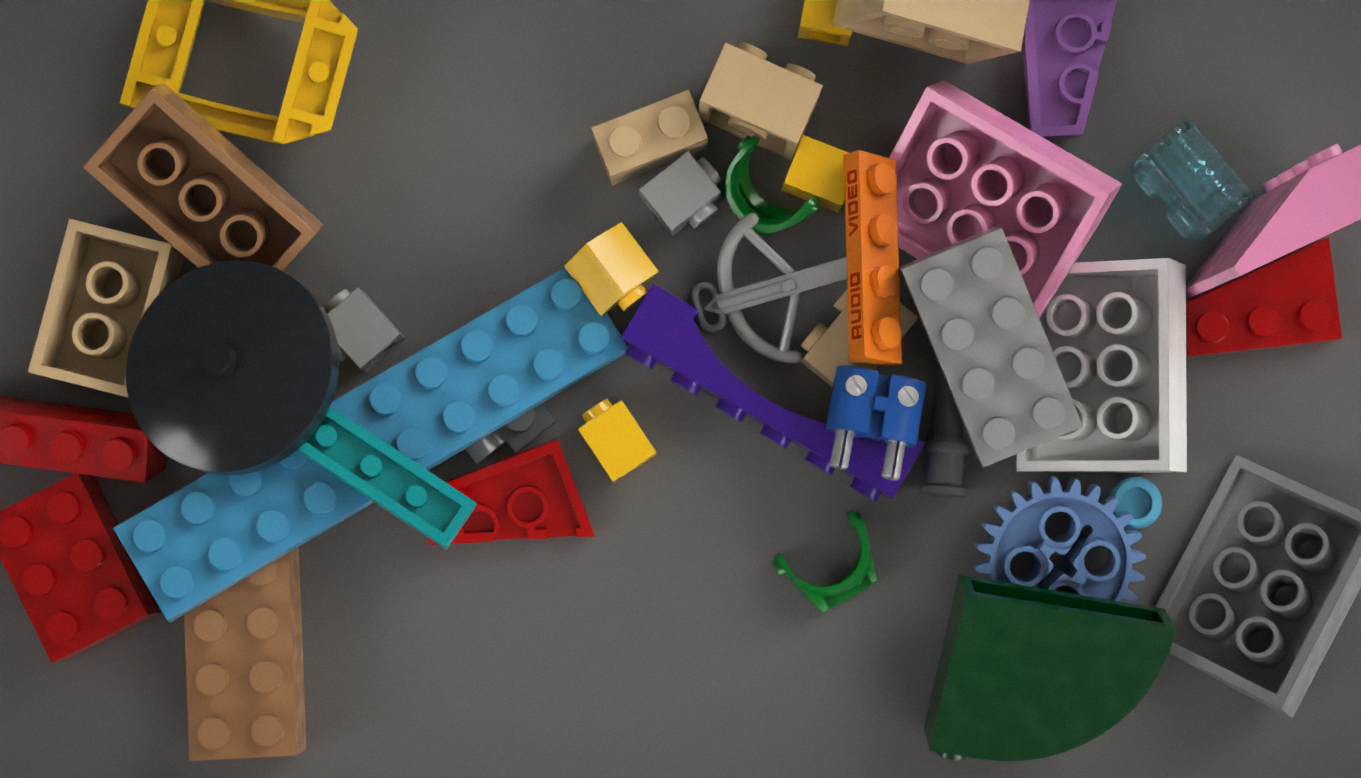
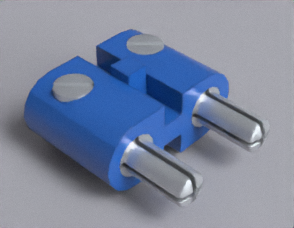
(875, 409)

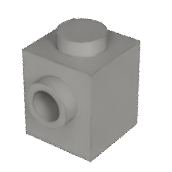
(683, 193)
(361, 329)

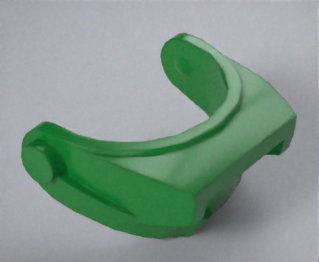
(746, 199)
(859, 578)

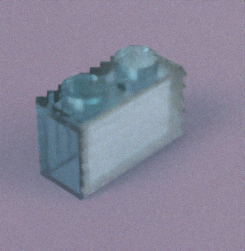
(1191, 181)

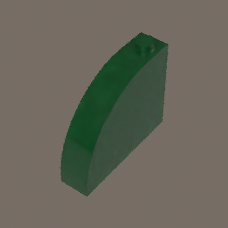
(1039, 670)

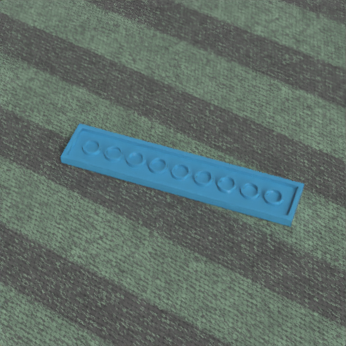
(422, 407)

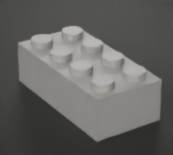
(991, 346)

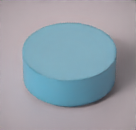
(1140, 499)

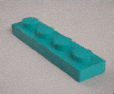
(388, 478)

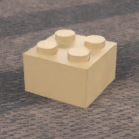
(759, 99)

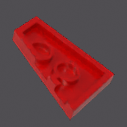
(1268, 308)
(523, 498)

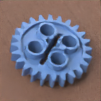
(1023, 530)

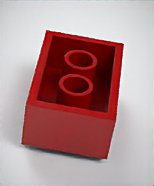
(72, 567)

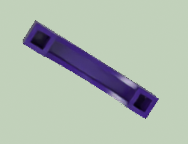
(667, 334)

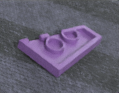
(1062, 63)

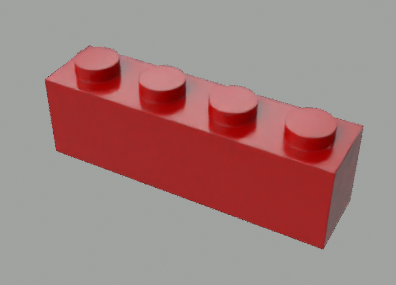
(76, 440)

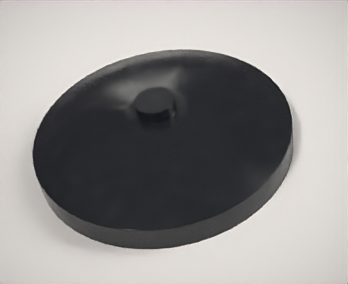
(232, 368)

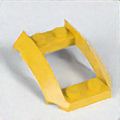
(314, 81)

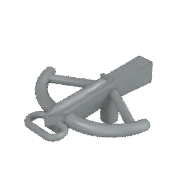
(791, 283)

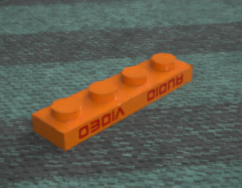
(872, 259)

